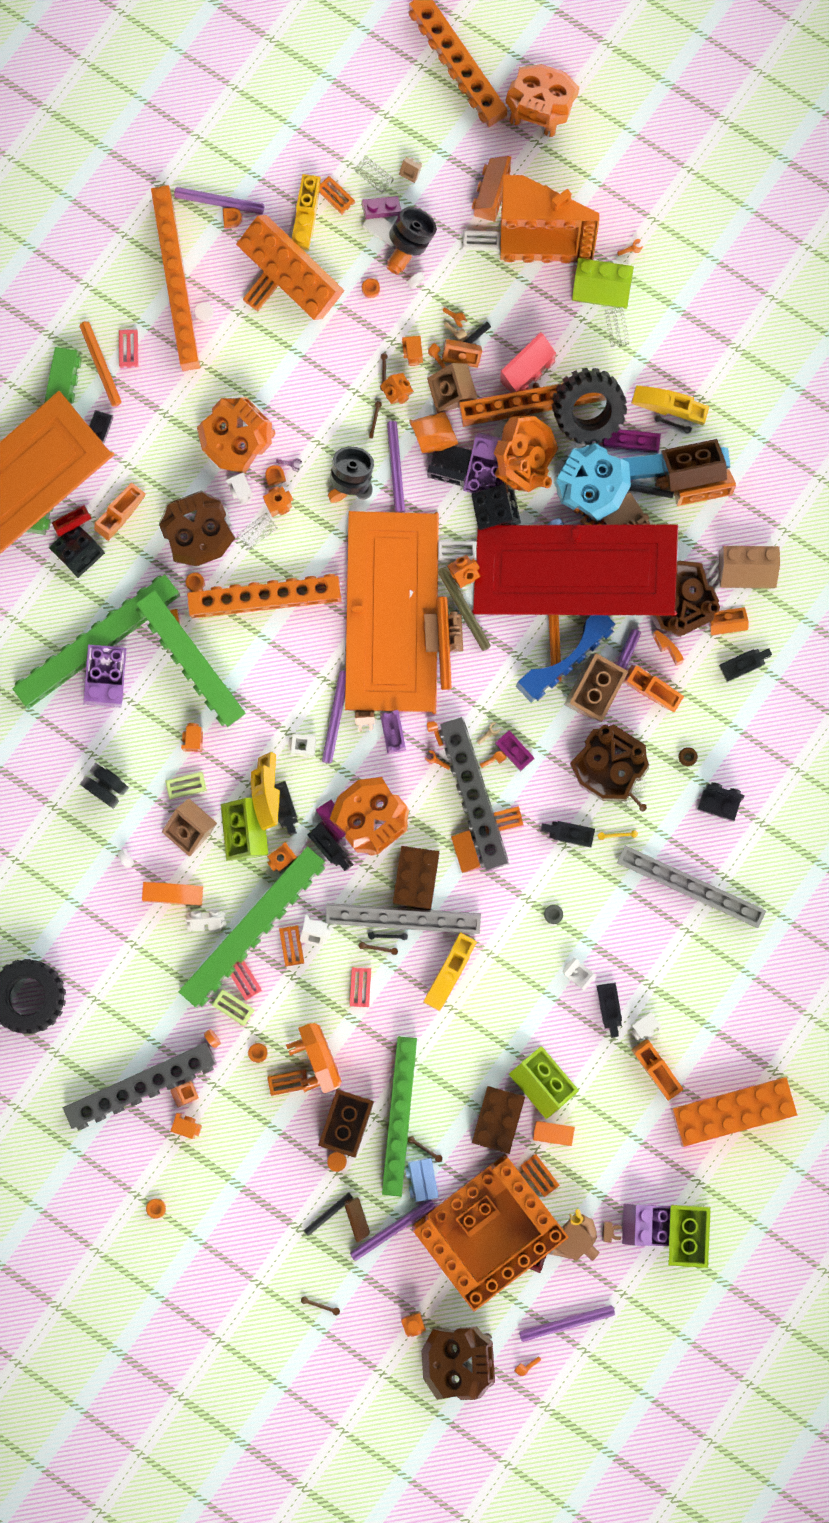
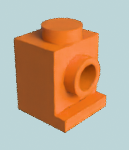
(412, 350)
(192, 738)
(289, 858)
(186, 1126)
(413, 1324)

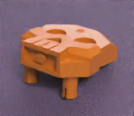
(541, 97)
(224, 445)
(525, 453)
(360, 803)
(320, 1057)

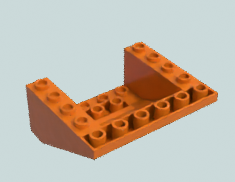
(537, 232)
(489, 1232)

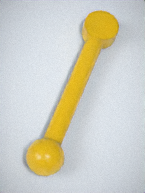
(601, 836)

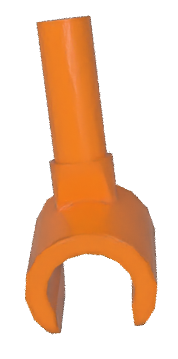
(631, 248)
(456, 316)
(433, 352)
(433, 727)
(498, 756)
(436, 760)
(521, 1370)

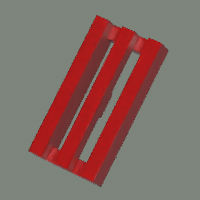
(71, 520)

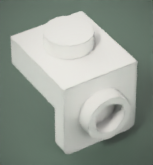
(578, 973)

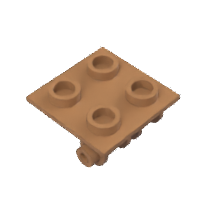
(628, 513)
(455, 632)

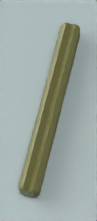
(464, 609)

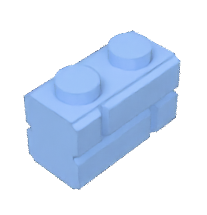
(422, 1180)

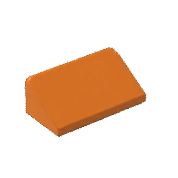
(462, 353)
(729, 621)
(465, 851)
(553, 1133)

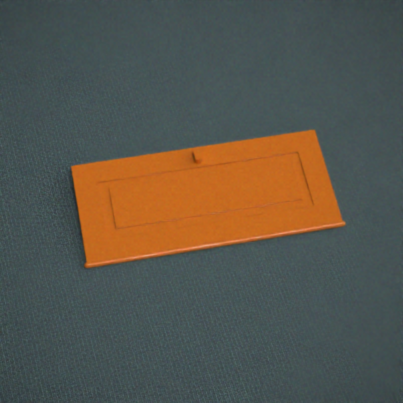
(44, 464)
(384, 624)

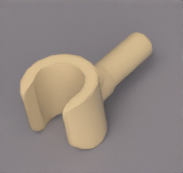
(459, 335)
(490, 732)

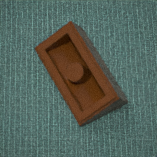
(357, 1219)

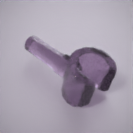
(290, 463)

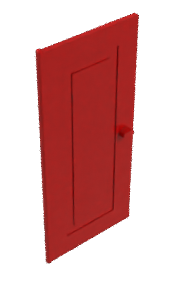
(576, 570)

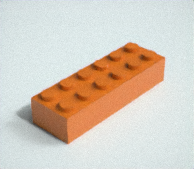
(290, 267)
(734, 1112)

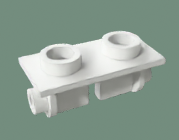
(215, 919)

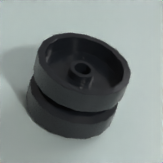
(412, 231)
(351, 470)
(104, 785)

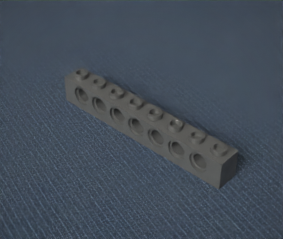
(447, 732)
(74, 1111)

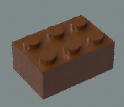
(694, 465)
(416, 878)
(498, 1119)
(346, 1123)

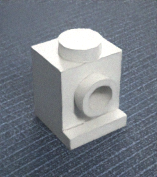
(240, 488)
(309, 741)
(314, 932)
(645, 1027)

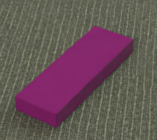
(634, 441)

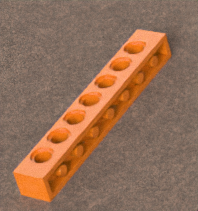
(488, 115)
(515, 405)
(255, 603)

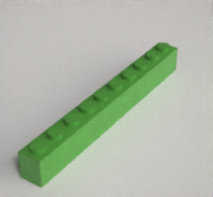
(61, 379)
(74, 657)
(252, 927)

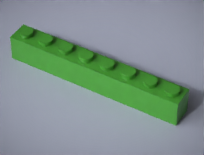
(190, 658)
(399, 1116)

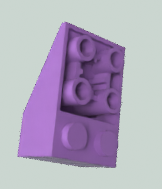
(482, 465)
(104, 676)
(646, 1225)

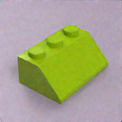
(602, 283)
(242, 831)
(543, 1082)
(689, 1236)

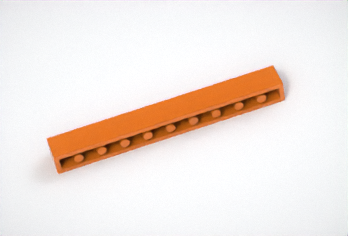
(175, 278)

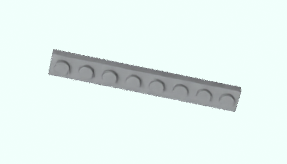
(691, 886)
(403, 918)

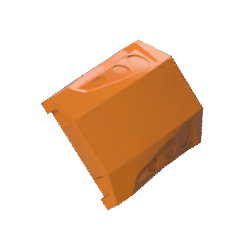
(434, 432)

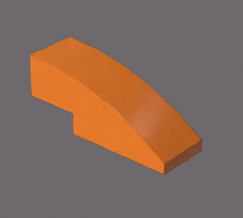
(119, 511)
(653, 688)
(172, 893)
(657, 1069)

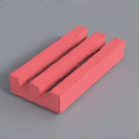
(128, 364)
(368, 985)
(252, 993)

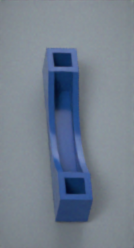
(538, 680)

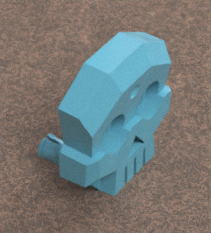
(606, 488)

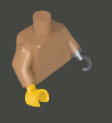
(581, 1238)

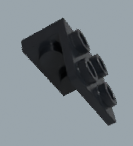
(450, 465)
(496, 507)
(77, 550)
(720, 801)

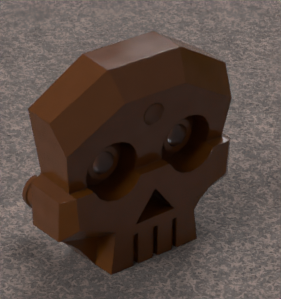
(202, 543)
(701, 603)
(602, 776)
(442, 1363)

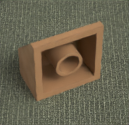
(451, 386)
(189, 827)

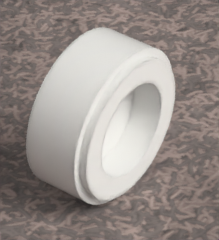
(416, 280)
(204, 312)
(125, 858)

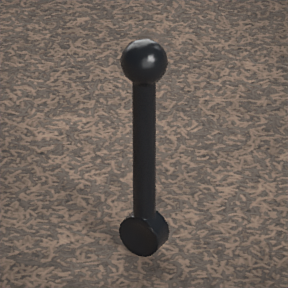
(687, 429)
(371, 936)

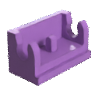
(393, 732)

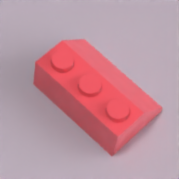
(528, 365)

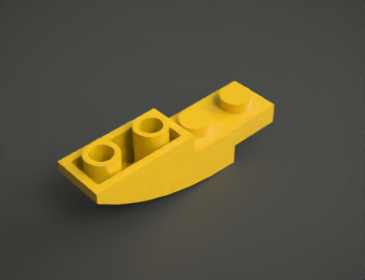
(306, 211)
(670, 402)
(264, 795)
(450, 972)

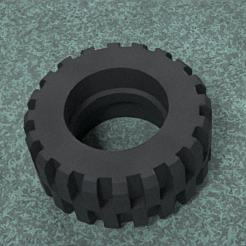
(579, 385)
(53, 1000)

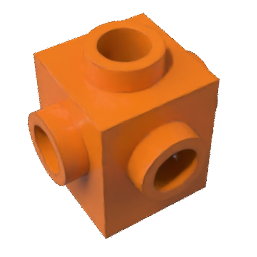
(397, 388)
(278, 501)
(464, 570)

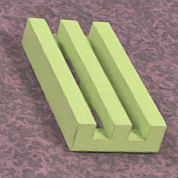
(184, 778)
(219, 998)

